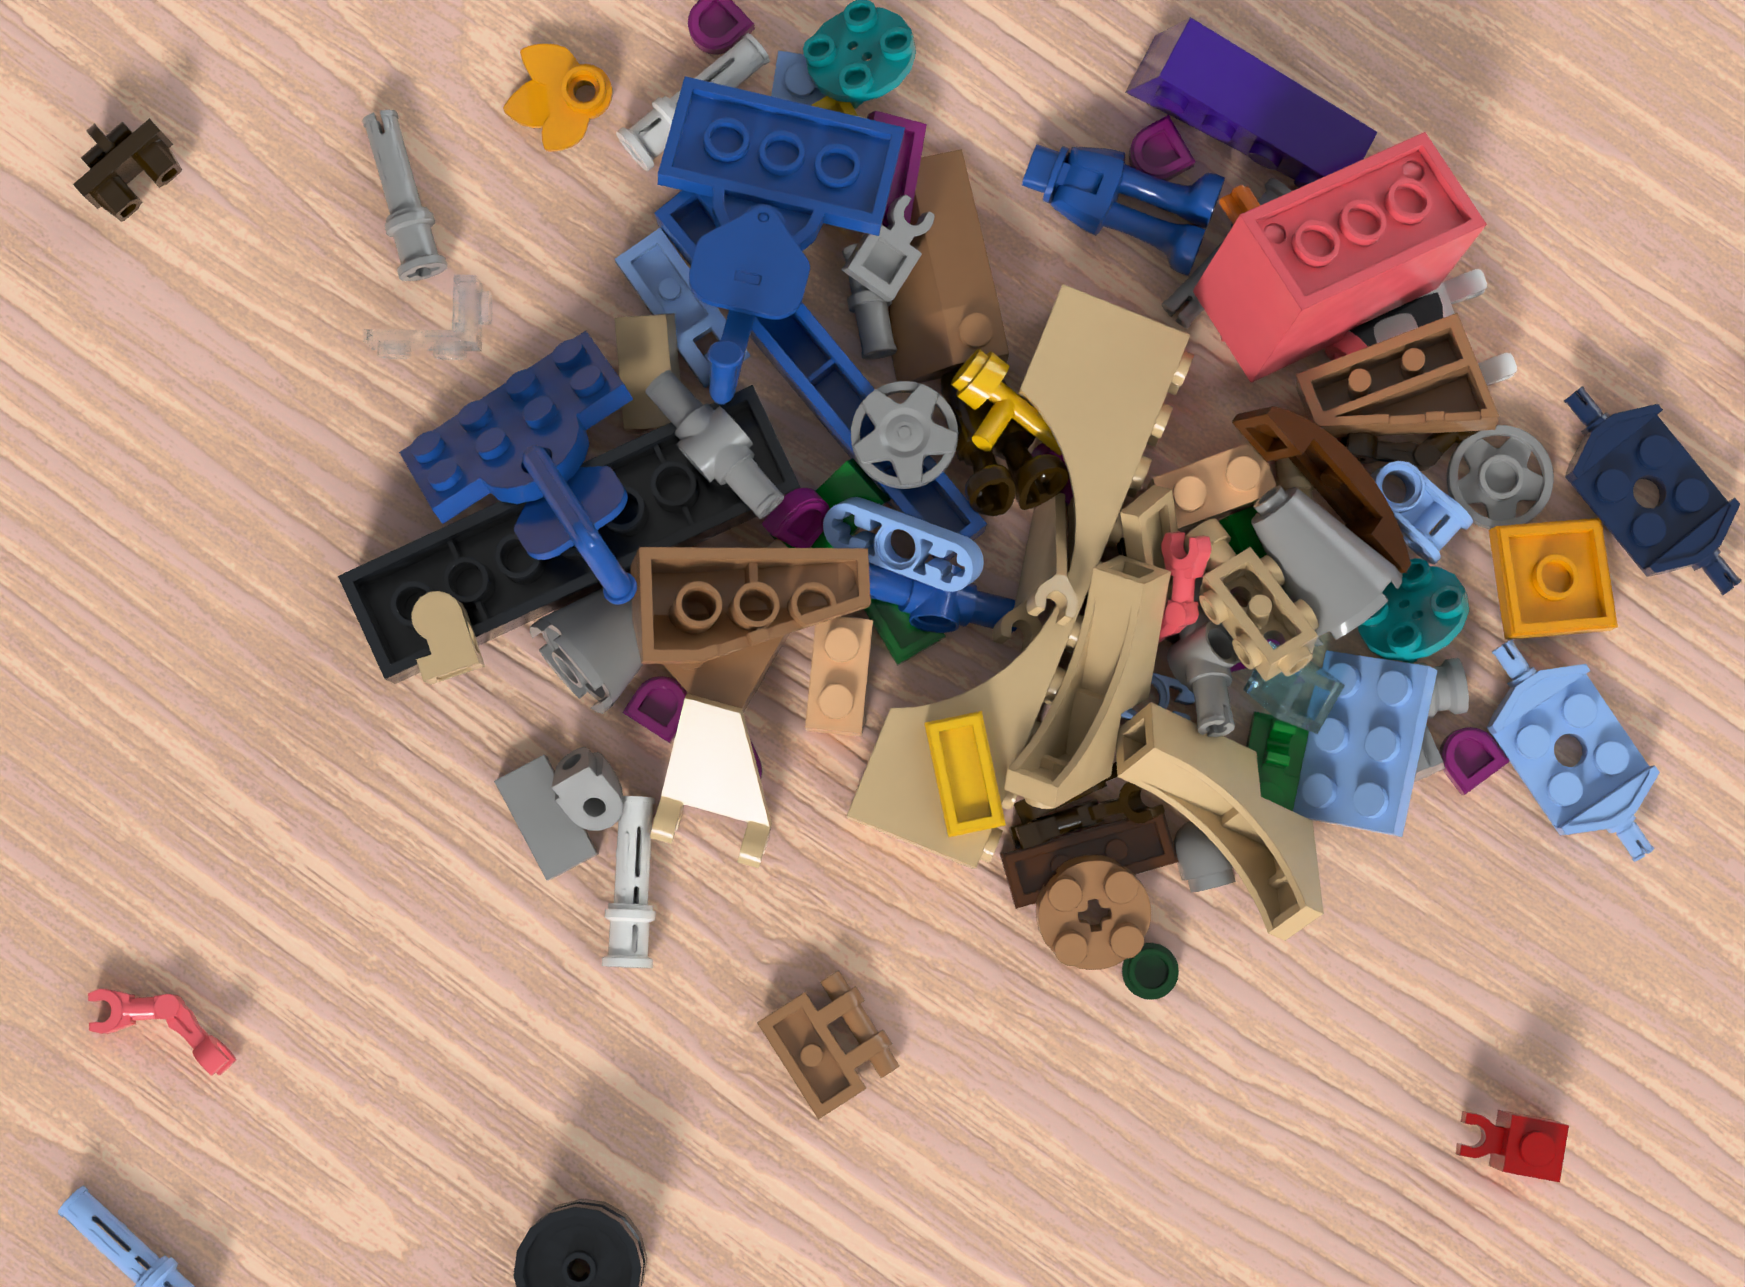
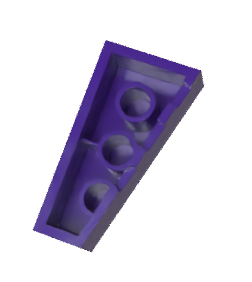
(1247, 104)

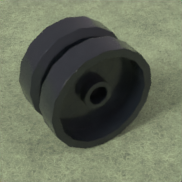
(587, 1232)

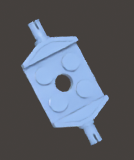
(1608, 779)

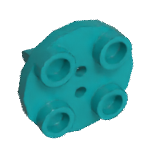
(875, 36)
(1430, 595)

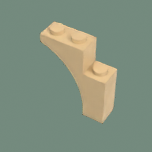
(1103, 680)
(1220, 793)

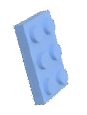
(1370, 745)

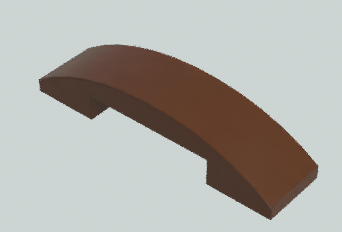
(1332, 472)

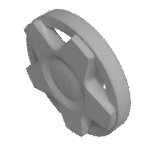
(904, 434)
(1500, 476)

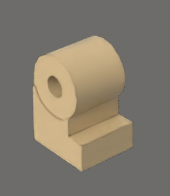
(449, 636)

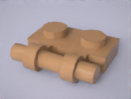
(812, 1052)

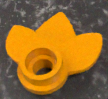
(550, 97)

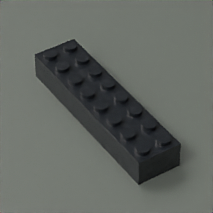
(505, 587)

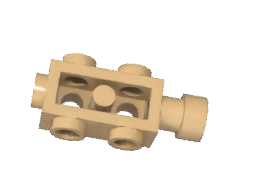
(1269, 608)

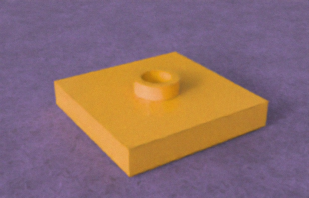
(1552, 578)

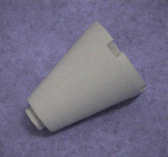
(1322, 561)
(591, 647)

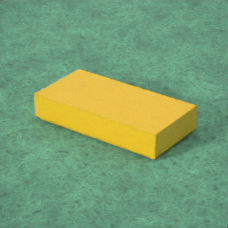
(964, 774)

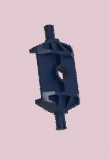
(1691, 510)

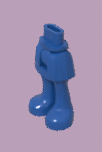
(1086, 191)

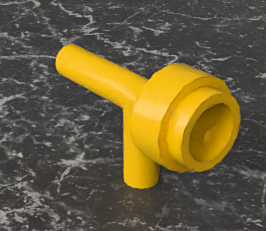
(981, 380)

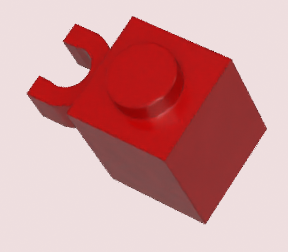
(1519, 1144)

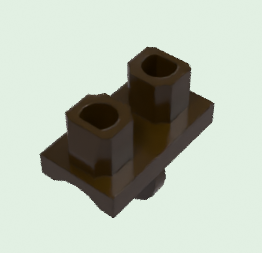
(118, 160)

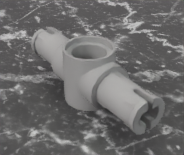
(714, 444)
(1204, 665)

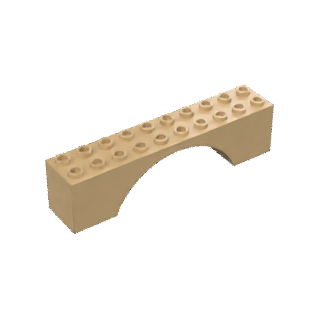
(1102, 394)

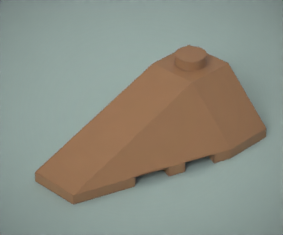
(950, 295)
(723, 600)

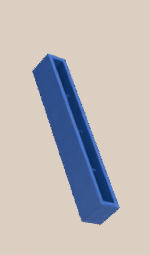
(824, 379)

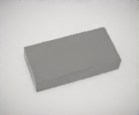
(544, 825)

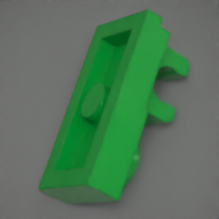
(1279, 757)

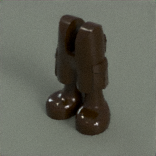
(992, 485)

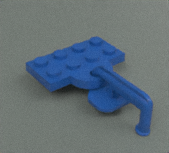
(773, 184)
(529, 448)

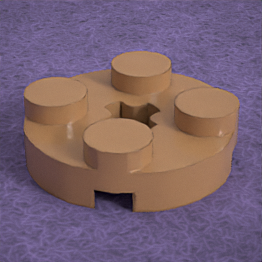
(1068, 892)

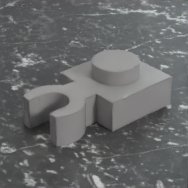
(887, 259)

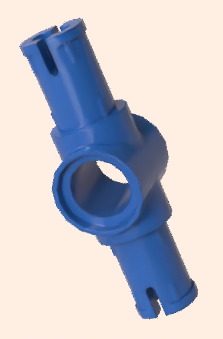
(938, 609)

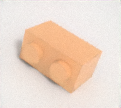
(1217, 485)
(839, 676)

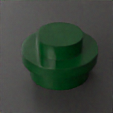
(1151, 972)

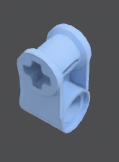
(1422, 510)

